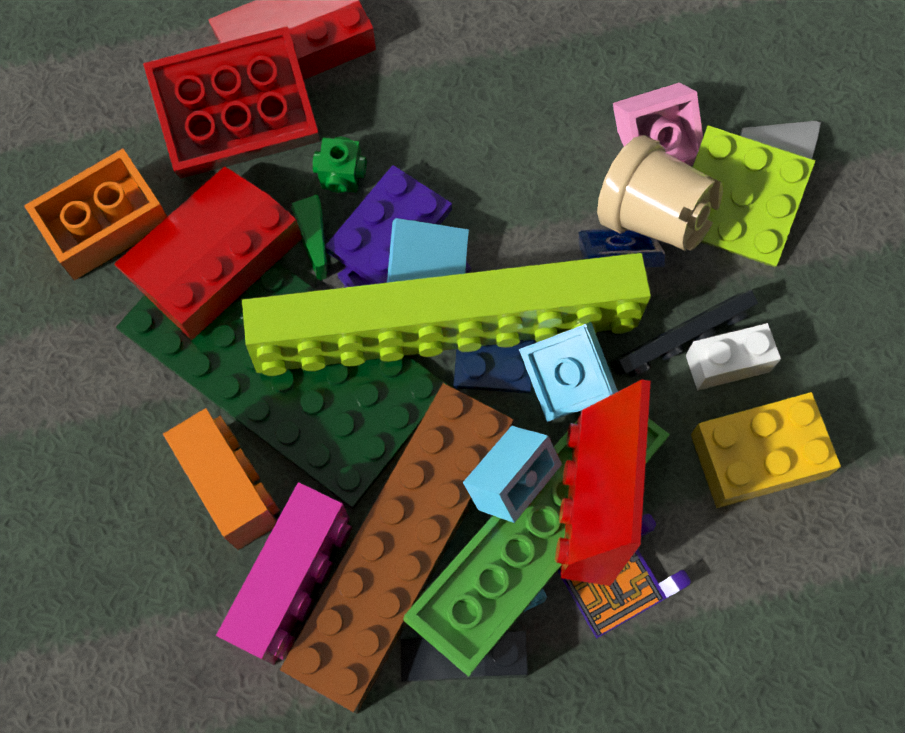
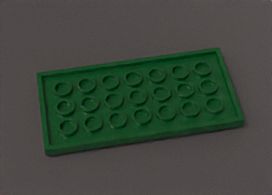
(328, 422)

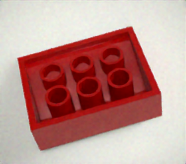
(321, 30)
(231, 102)
(210, 250)
(604, 487)

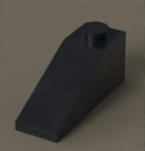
(425, 663)

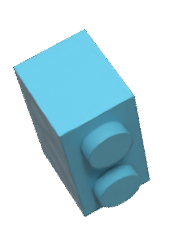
(512, 473)

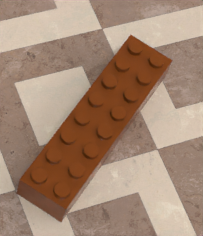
(395, 551)

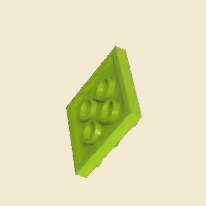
(758, 194)

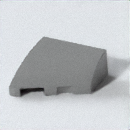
(791, 137)

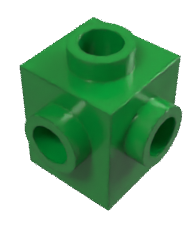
(339, 164)

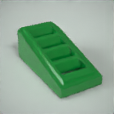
(310, 223)

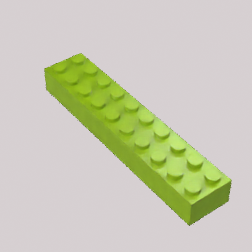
(443, 313)

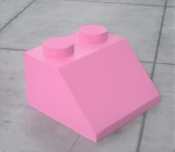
(665, 116)

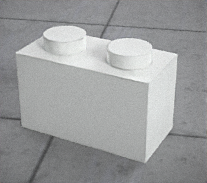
(732, 356)

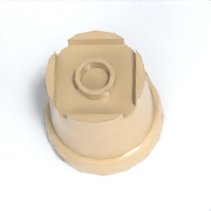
(657, 195)

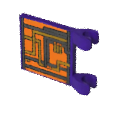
(629, 594)

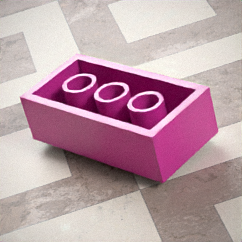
(286, 574)

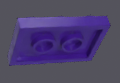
(366, 235)

